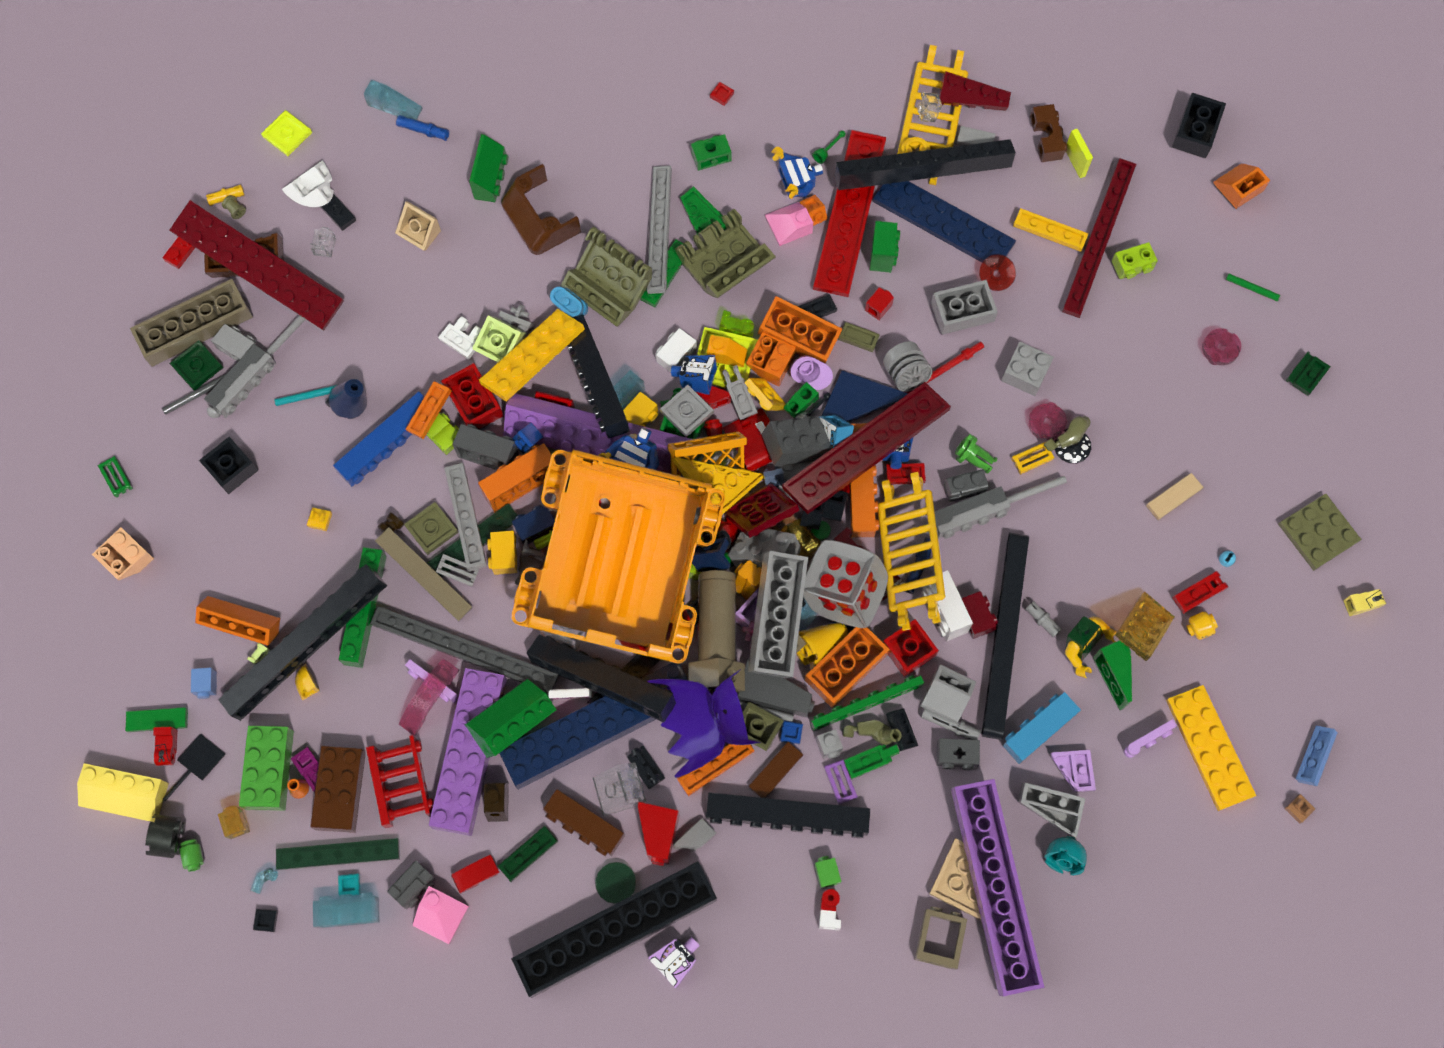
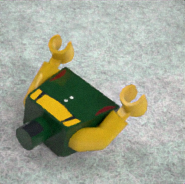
(1083, 639)

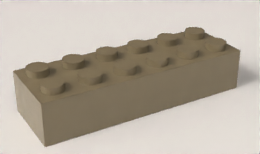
(190, 321)

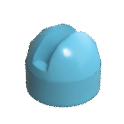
(1223, 556)

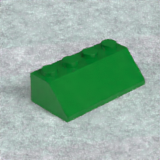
(510, 718)

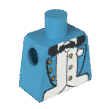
(836, 429)

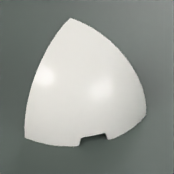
(312, 187)

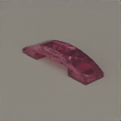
(427, 695)

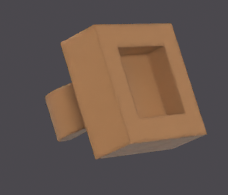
(1299, 808)

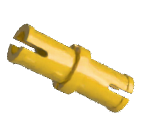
(219, 196)

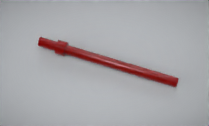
(965, 354)

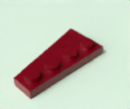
(964, 91)

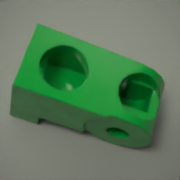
(801, 400)

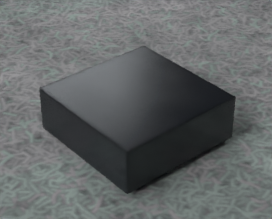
(265, 920)

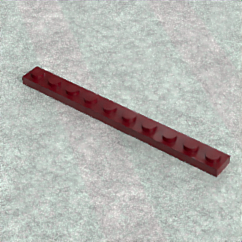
(1099, 238)

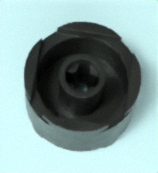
(164, 836)

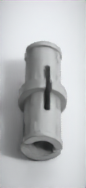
(1043, 619)

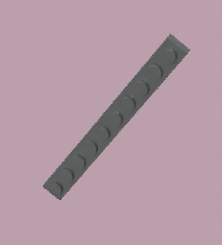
(463, 649)

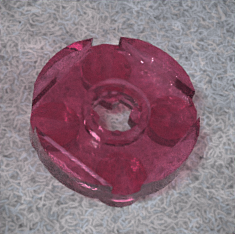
(1214, 354)
(1051, 412)

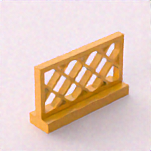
(709, 446)

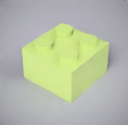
(497, 338)

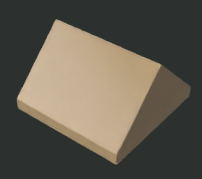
(417, 226)

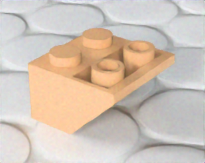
(122, 555)

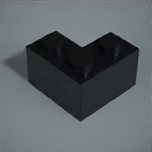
(830, 509)

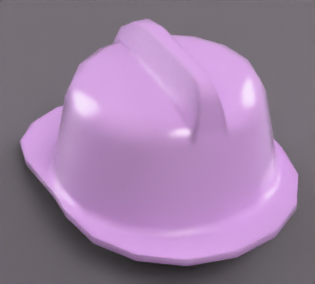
(811, 371)

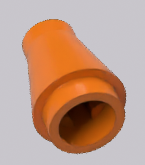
(301, 790)

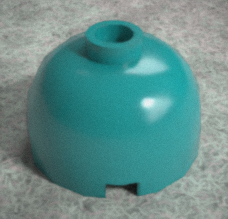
(1066, 855)

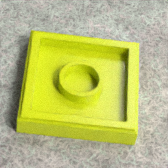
(286, 133)
(1078, 153)

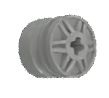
(907, 366)

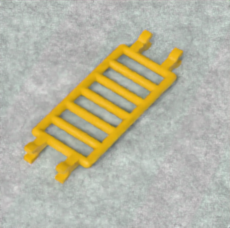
(911, 109)
(931, 600)

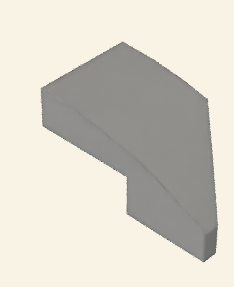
(696, 836)

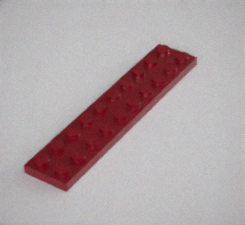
(256, 265)
(865, 447)

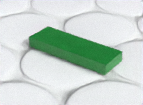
(147, 719)

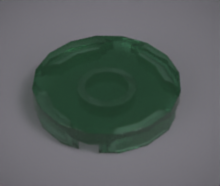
(615, 882)

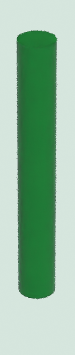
(1253, 287)

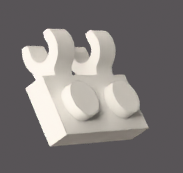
(458, 340)

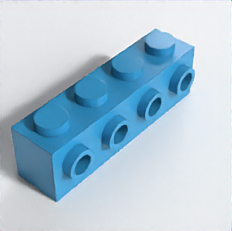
(1041, 728)

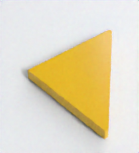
(730, 481)

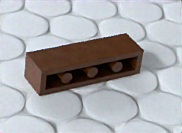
(584, 823)

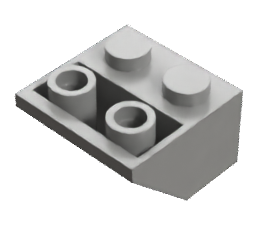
(948, 693)

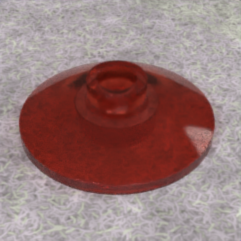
(1002, 265)

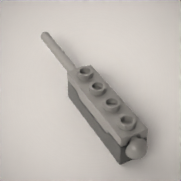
(245, 376)
(982, 508)

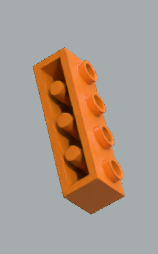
(237, 620)

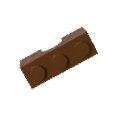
(1046, 119)

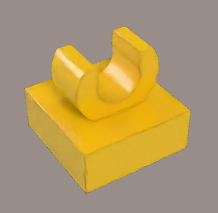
(319, 519)

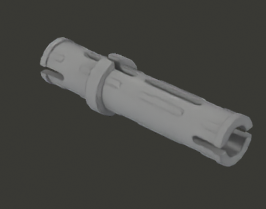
(959, 728)

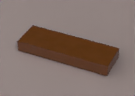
(776, 770)

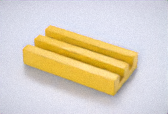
(1036, 464)

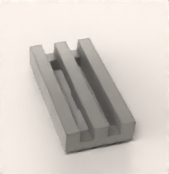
(442, 564)

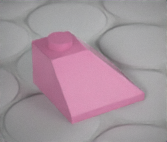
(790, 223)
(439, 914)

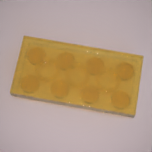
(1144, 626)

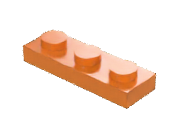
(428, 410)

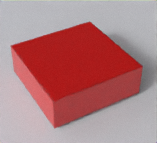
(722, 94)

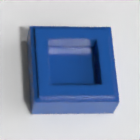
(791, 732)

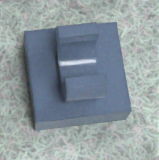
(775, 477)

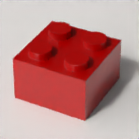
(910, 648)

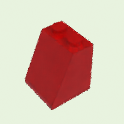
(659, 831)

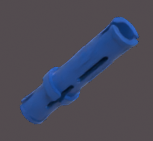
(429, 130)

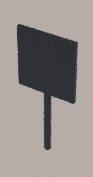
(199, 759)

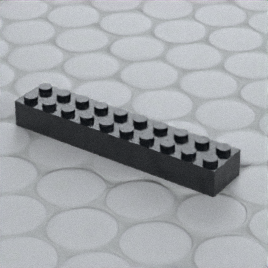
(614, 929)

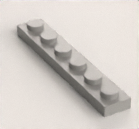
(465, 517)

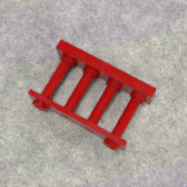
(380, 776)

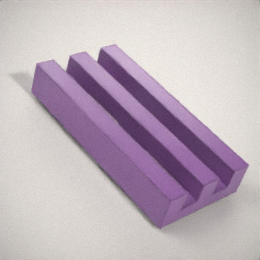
(846, 798)

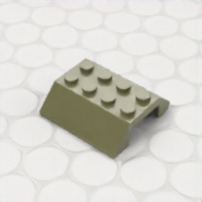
(723, 256)
(608, 278)

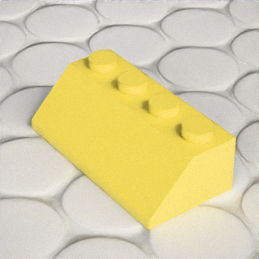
(120, 792)

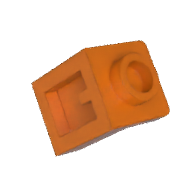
(815, 209)

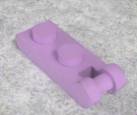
(1149, 739)

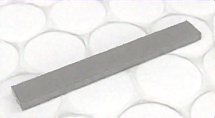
(659, 228)

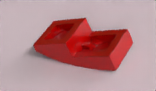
(475, 873)

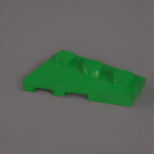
(700, 210)

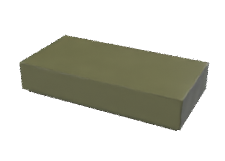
(859, 337)

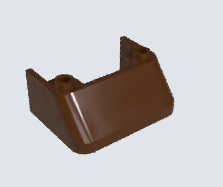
(536, 233)

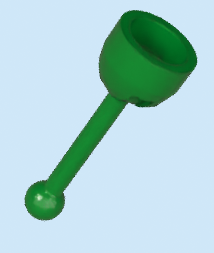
(821, 154)

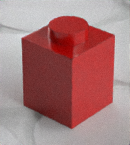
(879, 303)

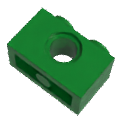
(720, 155)

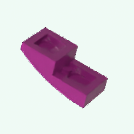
(307, 766)

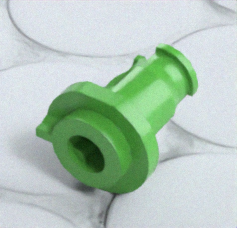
(969, 449)

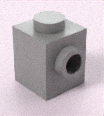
(829, 744)

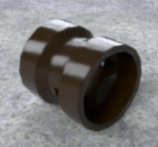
(392, 522)

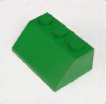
(488, 169)

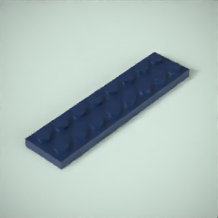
(943, 220)

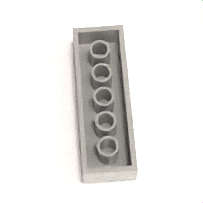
(778, 614)

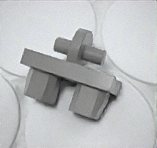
(519, 313)

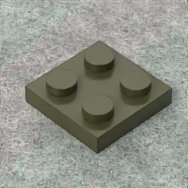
(431, 528)

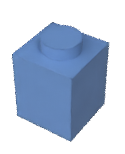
(203, 682)

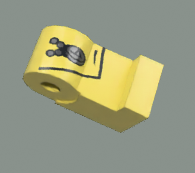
(1364, 602)

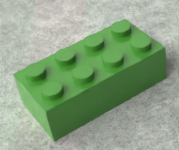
(266, 768)

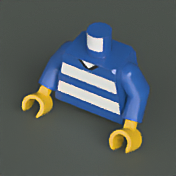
(796, 173)
(635, 450)

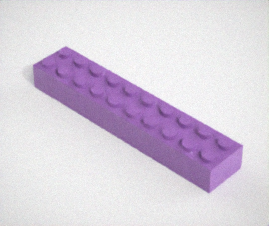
(575, 429)
(997, 888)

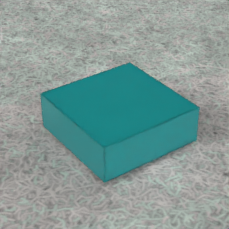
(349, 884)

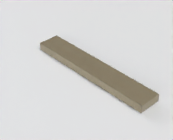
(423, 574)

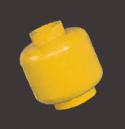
(1202, 625)

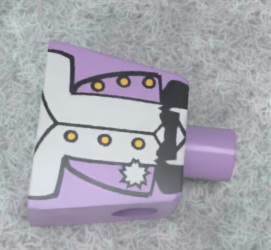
(675, 960)

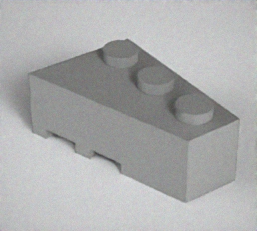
(1053, 806)

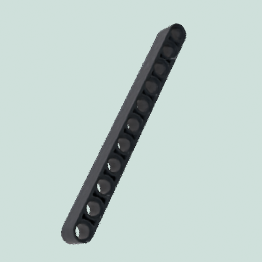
(1005, 636)

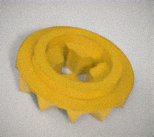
(913, 143)

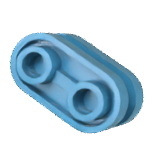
(568, 301)

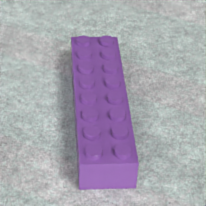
(464, 761)

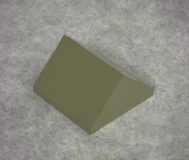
(761, 725)

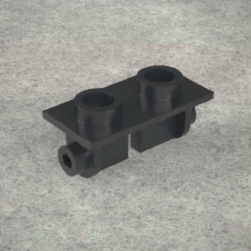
(646, 767)

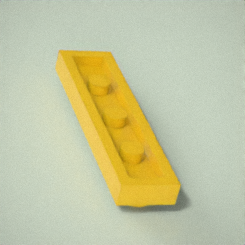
(1050, 230)

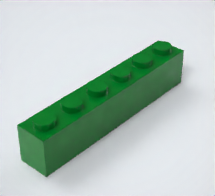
(359, 627)

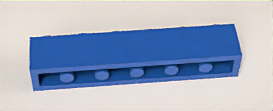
(378, 444)

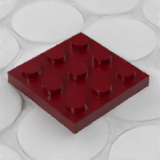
(761, 510)

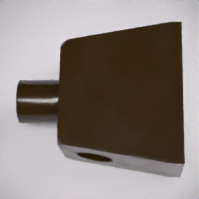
(496, 801)

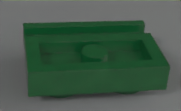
(1308, 373)

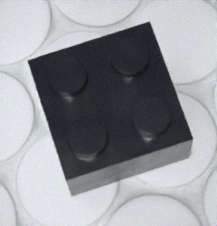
(228, 465)

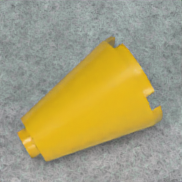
(820, 642)

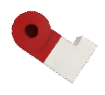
(828, 910)

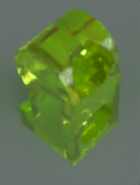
(736, 326)

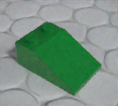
(1116, 670)

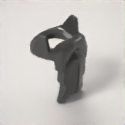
(529, 559)

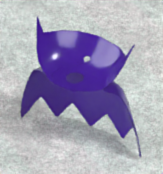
(702, 721)

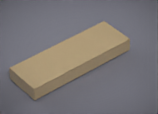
(1174, 496)

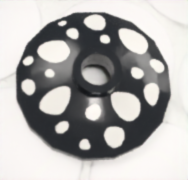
(1076, 453)

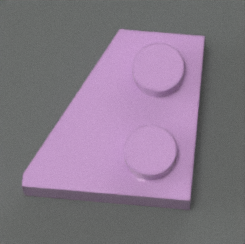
(1076, 769)

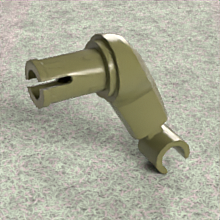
(1075, 432)
(875, 729)

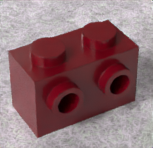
(978, 610)

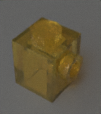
(233, 822)

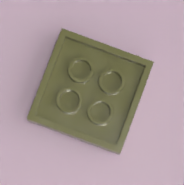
(1319, 532)

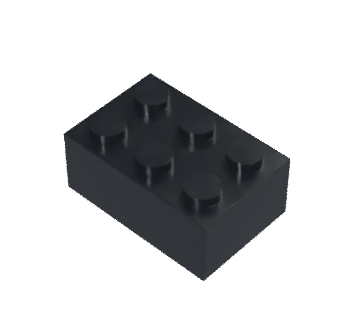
(1199, 125)

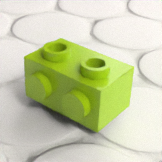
(1134, 261)

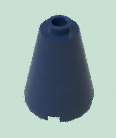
(348, 399)

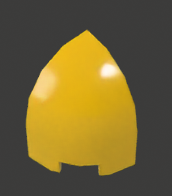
(305, 683)

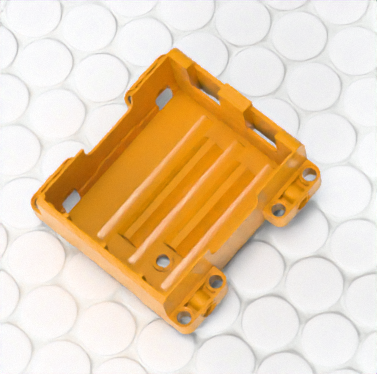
(623, 565)

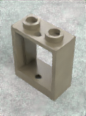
(936, 959)

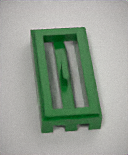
(122, 489)

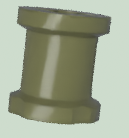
(231, 204)

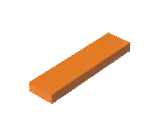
(728, 758)

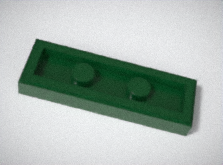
(527, 854)

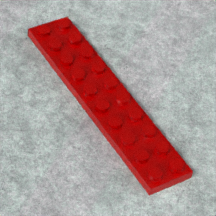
(847, 223)

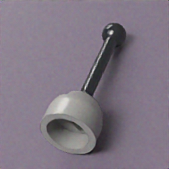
(826, 396)

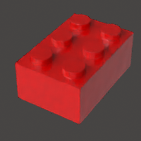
(472, 400)

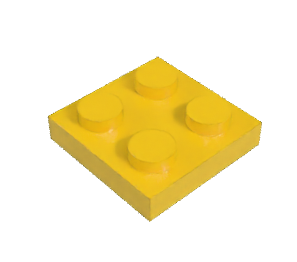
(766, 394)

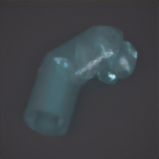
(262, 877)

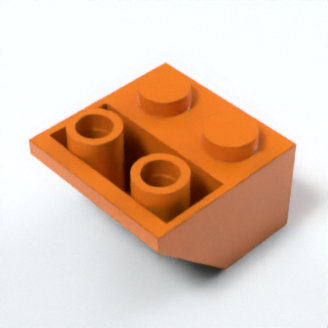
(1242, 184)
(771, 358)

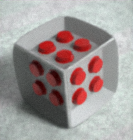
(845, 583)

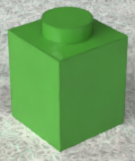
(827, 872)

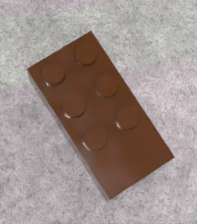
(338, 789)

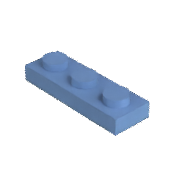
(1316, 755)

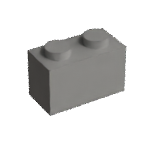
(232, 342)

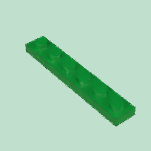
(874, 698)

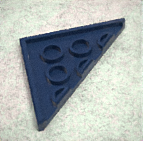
(857, 397)

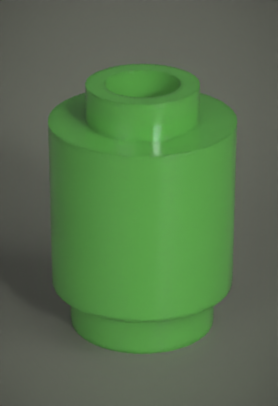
(191, 855)

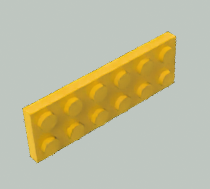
(531, 355)
(1210, 748)

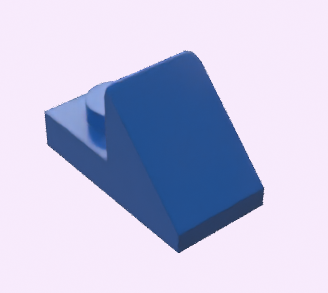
(527, 437)

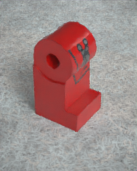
(165, 745)

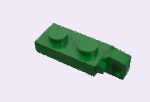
(870, 760)

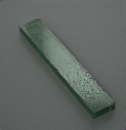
(497, 522)
(337, 854)

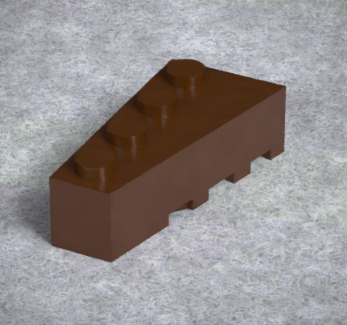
(271, 243)

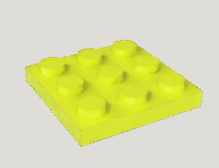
(746, 342)

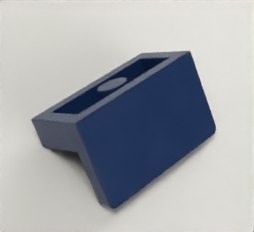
(712, 556)

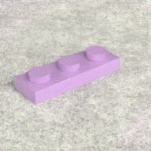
(416, 671)

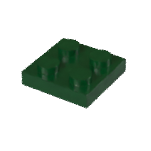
(196, 365)

